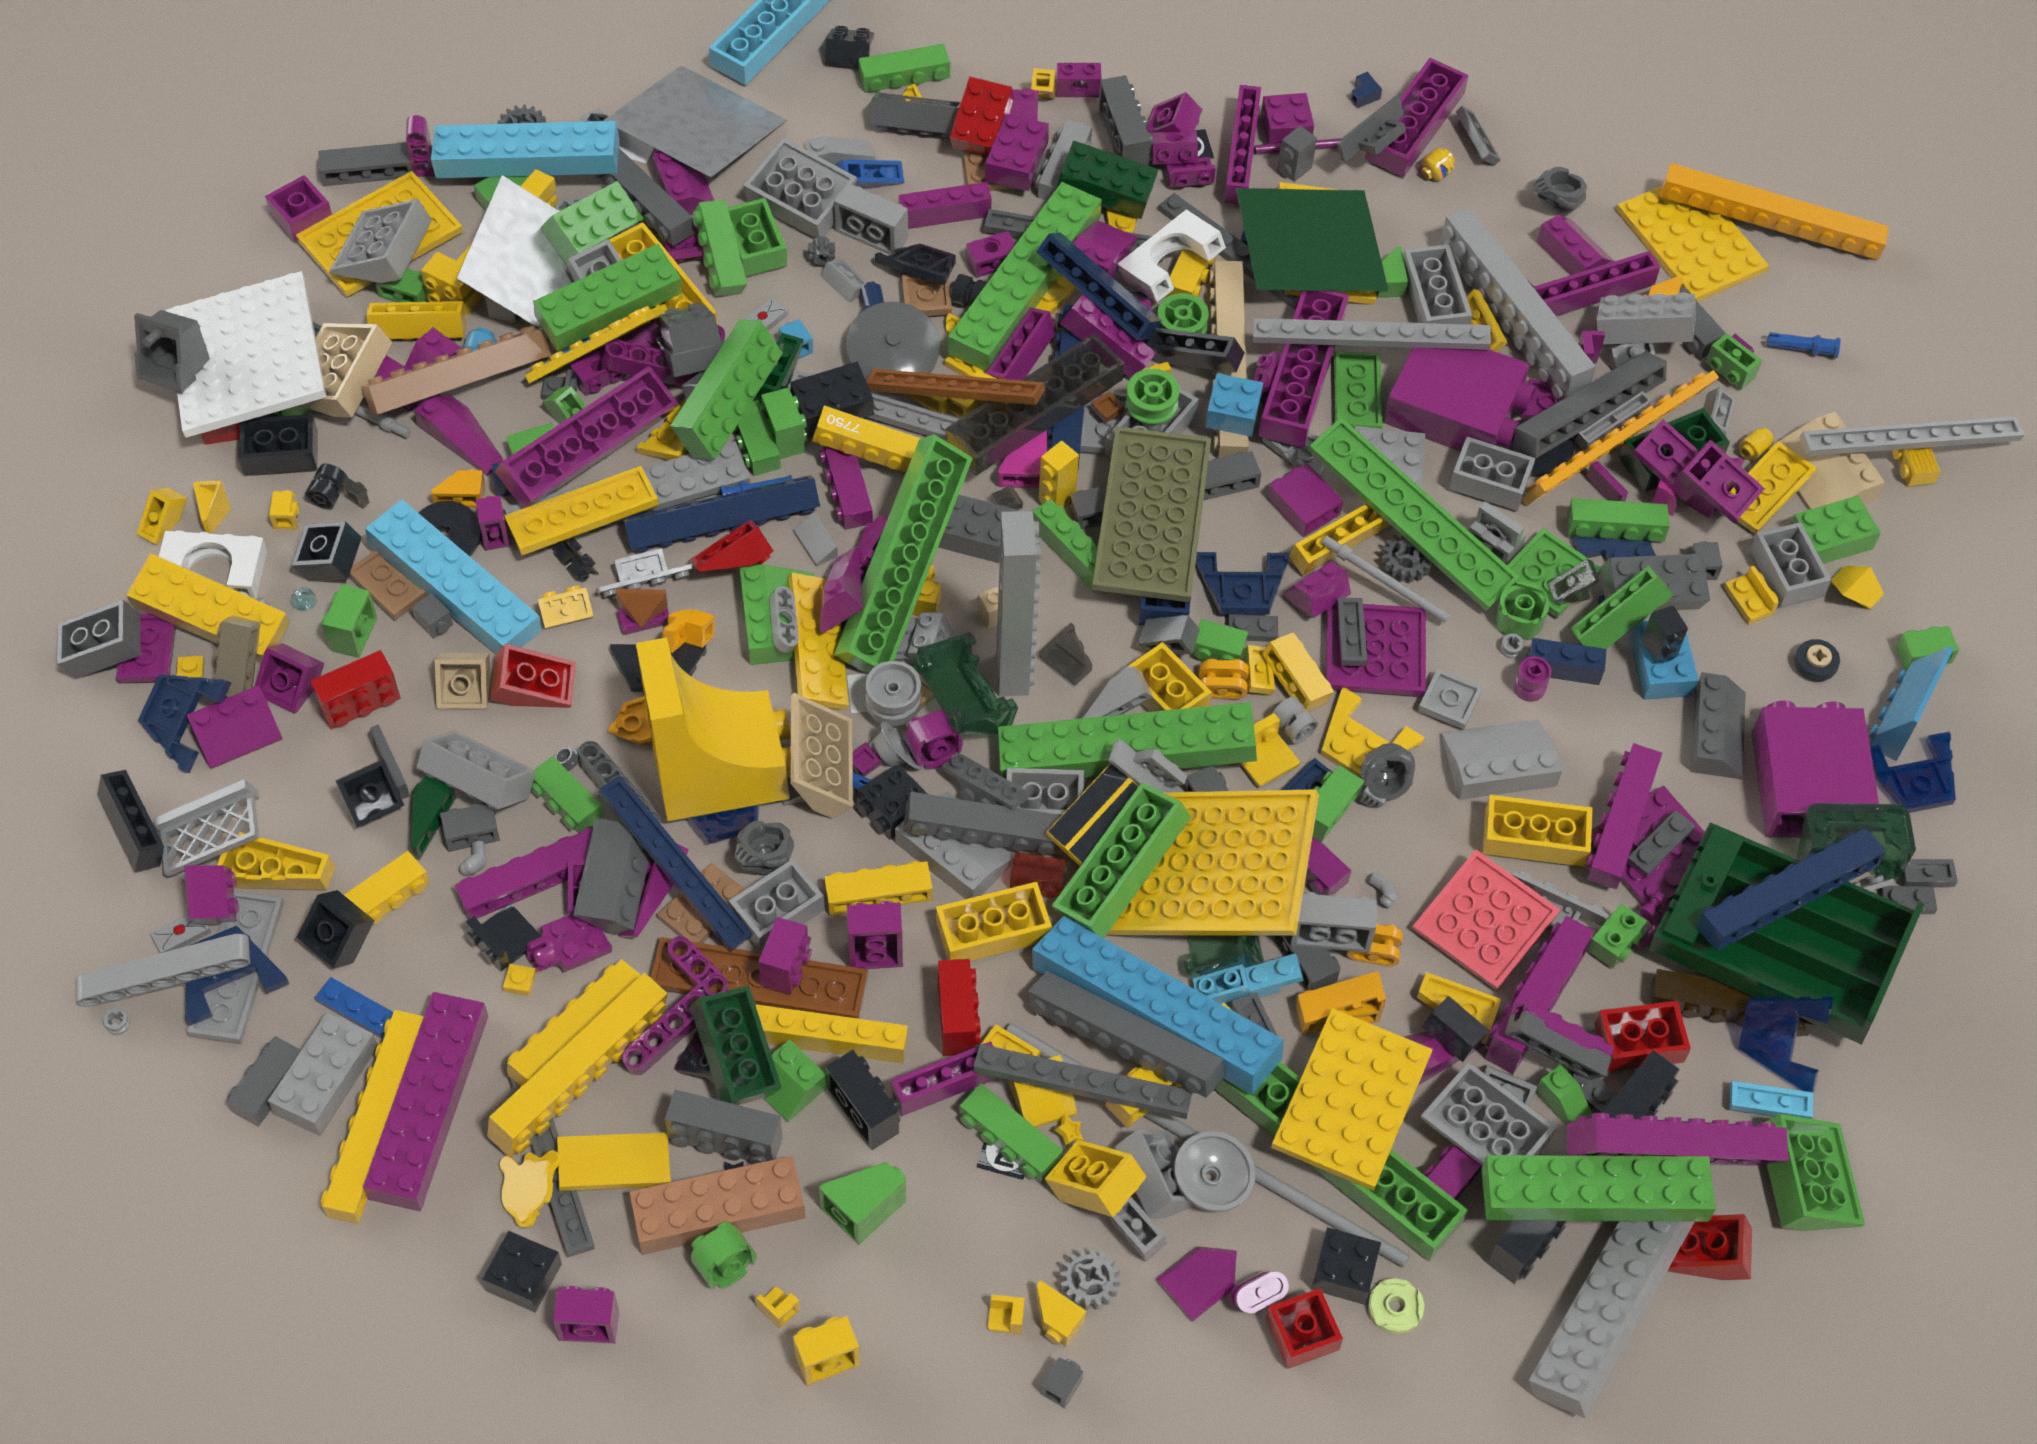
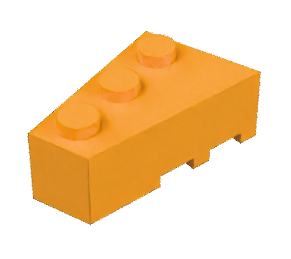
(1358, 997)

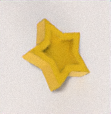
(1069, 1130)

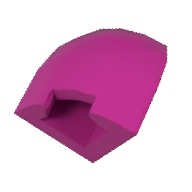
(1666, 495)

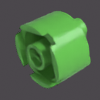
(1522, 610)
(722, 1255)

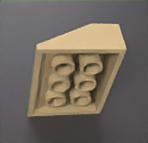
(348, 360)
(1836, 474)
(821, 756)

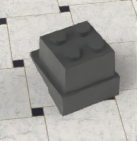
(689, 338)
(169, 349)

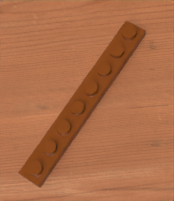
(955, 386)

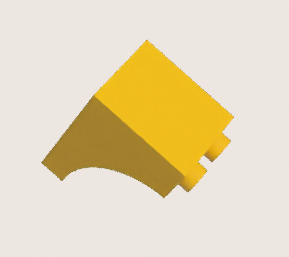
(709, 742)

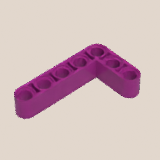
(419, 146)
(633, 358)
(680, 1011)

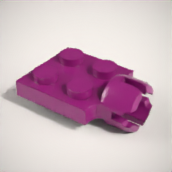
(567, 944)

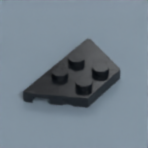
(920, 261)
(627, 658)

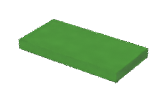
(1358, 388)

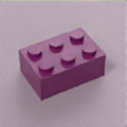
(1017, 152)
(875, 935)

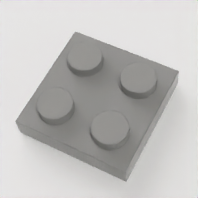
(1450, 698)

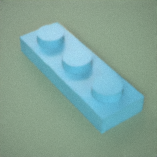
(1770, 1100)

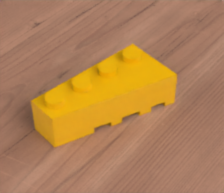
(278, 866)

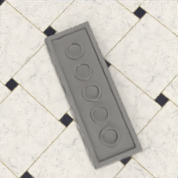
(234, 1001)

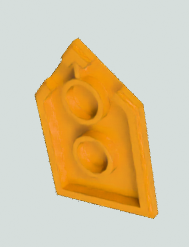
(632, 722)

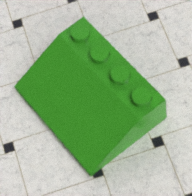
(757, 586)
(1817, 1182)

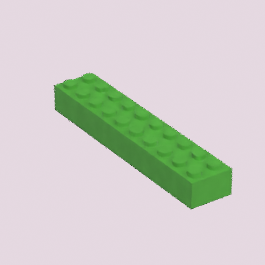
(1020, 279)
(904, 554)
(1182, 735)
(1403, 1195)

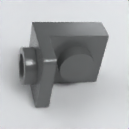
(552, 383)

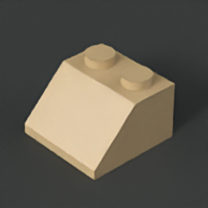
(462, 680)

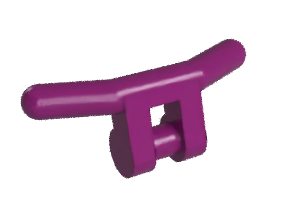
(1650, 913)

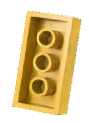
(1537, 830)
(993, 923)

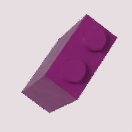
(1305, 499)

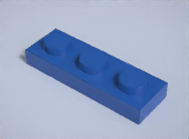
(354, 1006)

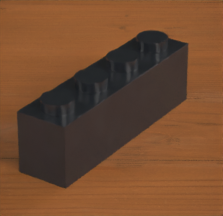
(1196, 350)
(130, 820)

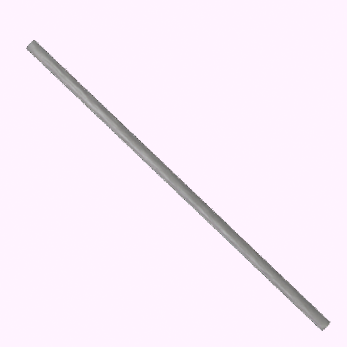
(1261, 1176)

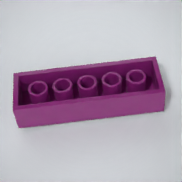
(1425, 109)
(1542, 984)

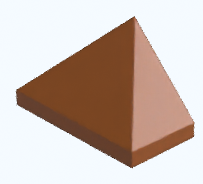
(642, 604)

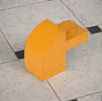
(689, 627)

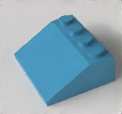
(1908, 703)

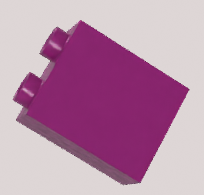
(1460, 396)
(1808, 760)

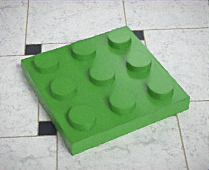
(1544, 561)

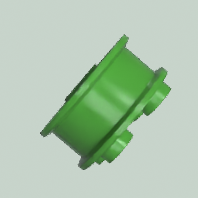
(1183, 313)
(1152, 396)

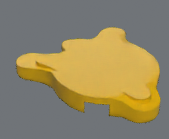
(528, 1185)

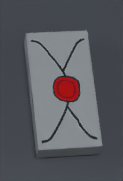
(769, 313)
(179, 934)

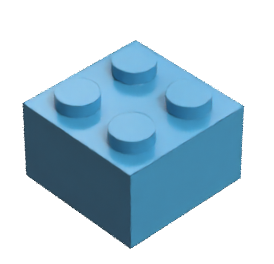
(1234, 405)

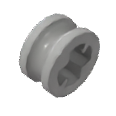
(1512, 639)
(114, 1028)

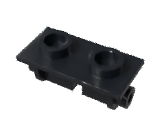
(581, 565)

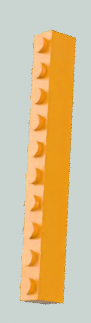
(1774, 211)

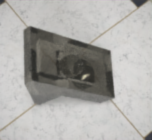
(1574, 584)

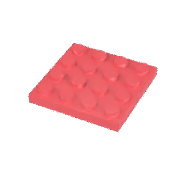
(1486, 919)

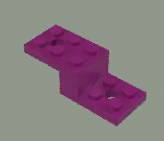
(1699, 471)

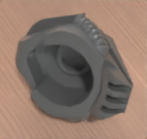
(1560, 190)
(1386, 774)
(763, 847)

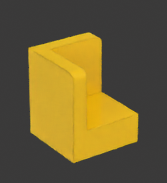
(778, 1306)
(1006, 1314)

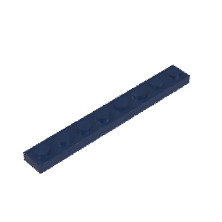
(675, 863)

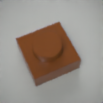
(1107, 407)

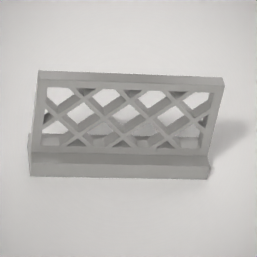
(205, 811)

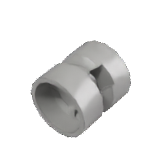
(1296, 722)

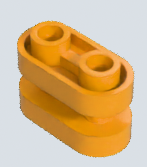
(1225, 678)
(1383, 947)

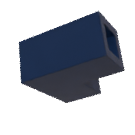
(1366, 90)

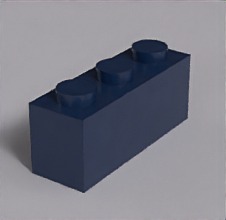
(1571, 661)

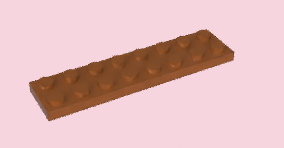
(823, 987)

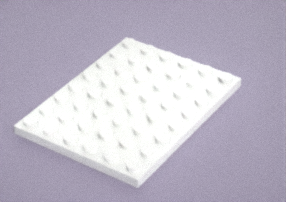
(258, 354)

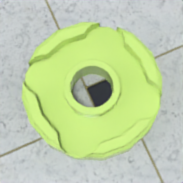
(1393, 1321)

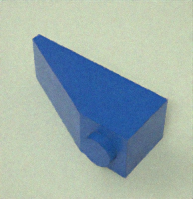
(874, 172)

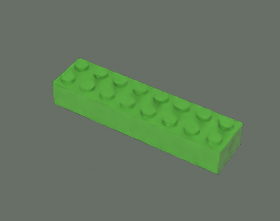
(1598, 1188)

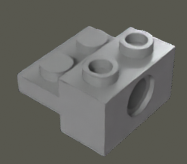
(1492, 523)
(922, 632)

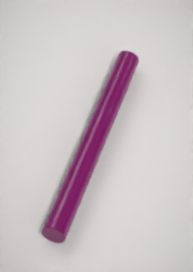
(1272, 148)

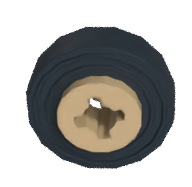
(1807, 660)

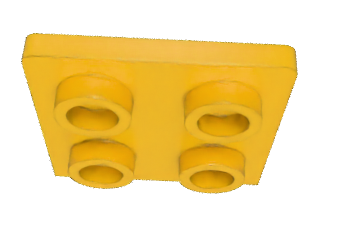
(1273, 754)

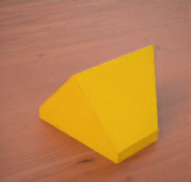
(211, 503)
(1859, 585)

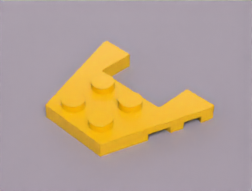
(1350, 741)

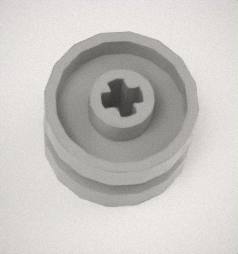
(893, 693)

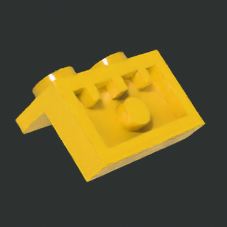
(1752, 596)
(565, 607)

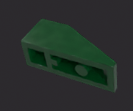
(785, 366)
(429, 800)

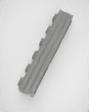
(1613, 420)

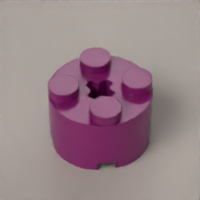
(932, 739)

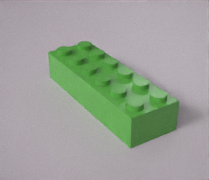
(607, 296)
(726, 389)
(1122, 860)

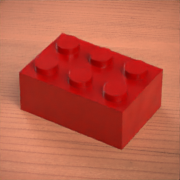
(980, 115)
(355, 689)
(958, 1006)
(1639, 1030)

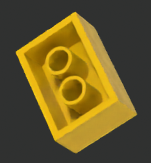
(1170, 681)
(1095, 1178)

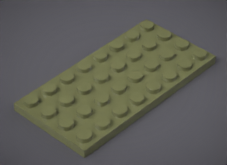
(1152, 514)

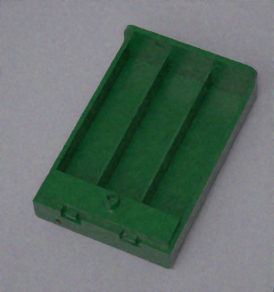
(1831, 947)

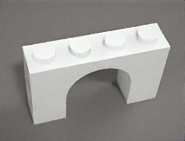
(1181, 233)
(244, 552)

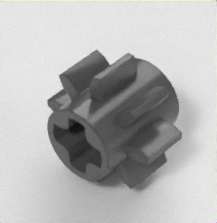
(821, 250)

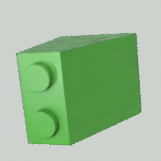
(863, 1199)

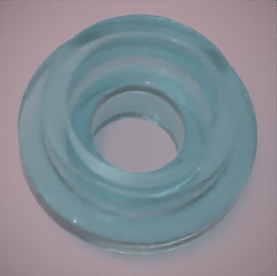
(303, 599)

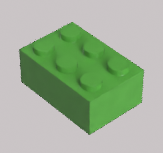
(757, 237)
(1839, 529)

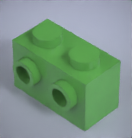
(1733, 361)
(1617, 936)

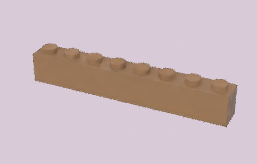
(456, 370)

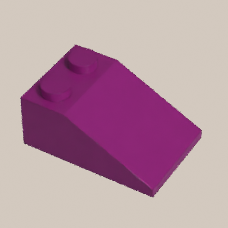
(1105, 245)

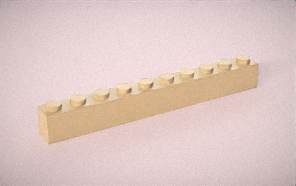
(1230, 322)

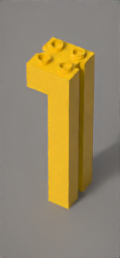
(442, 271)

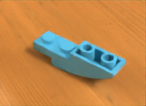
(1240, 981)

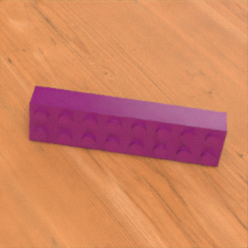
(1301, 374)
(586, 437)
(426, 1102)
(1648, 1136)

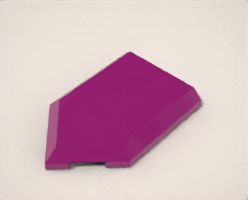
(1200, 1279)

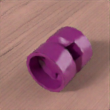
(1532, 679)

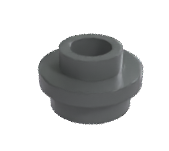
(567, 757)

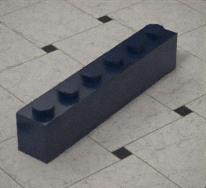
(1098, 286)

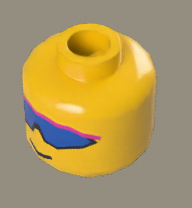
(1437, 164)

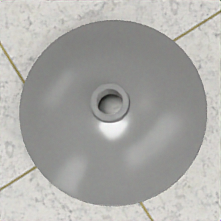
(1223, 1158)

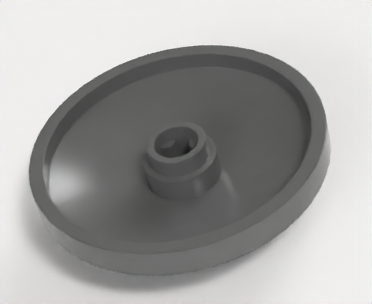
(893, 339)

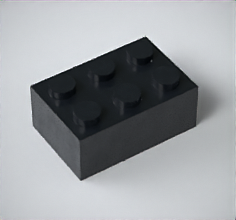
(836, 388)
(278, 444)
(863, 1099)

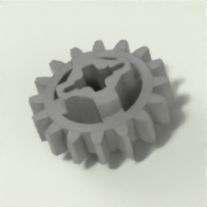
(1092, 1268)

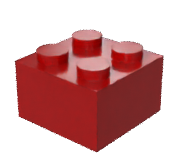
(1304, 1328)

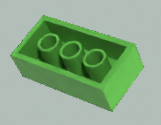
(591, 221)

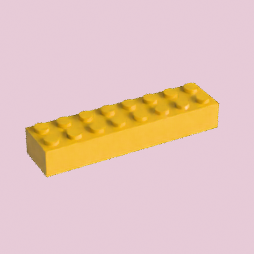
(576, 1066)

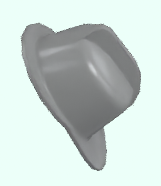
(892, 747)

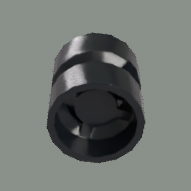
(966, 290)
(326, 486)

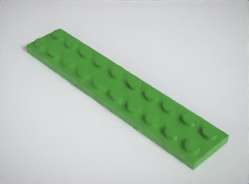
(1413, 513)

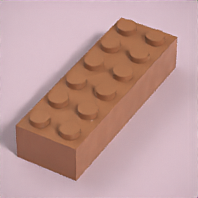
(694, 1207)

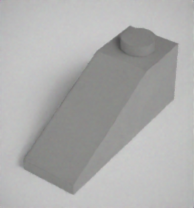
(837, 149)
(1121, 694)

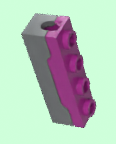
(1559, 1040)

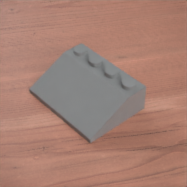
(799, 187)
(383, 242)
(1501, 759)
(961, 865)
(1486, 1118)

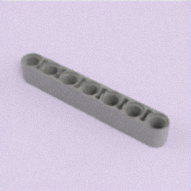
(162, 970)

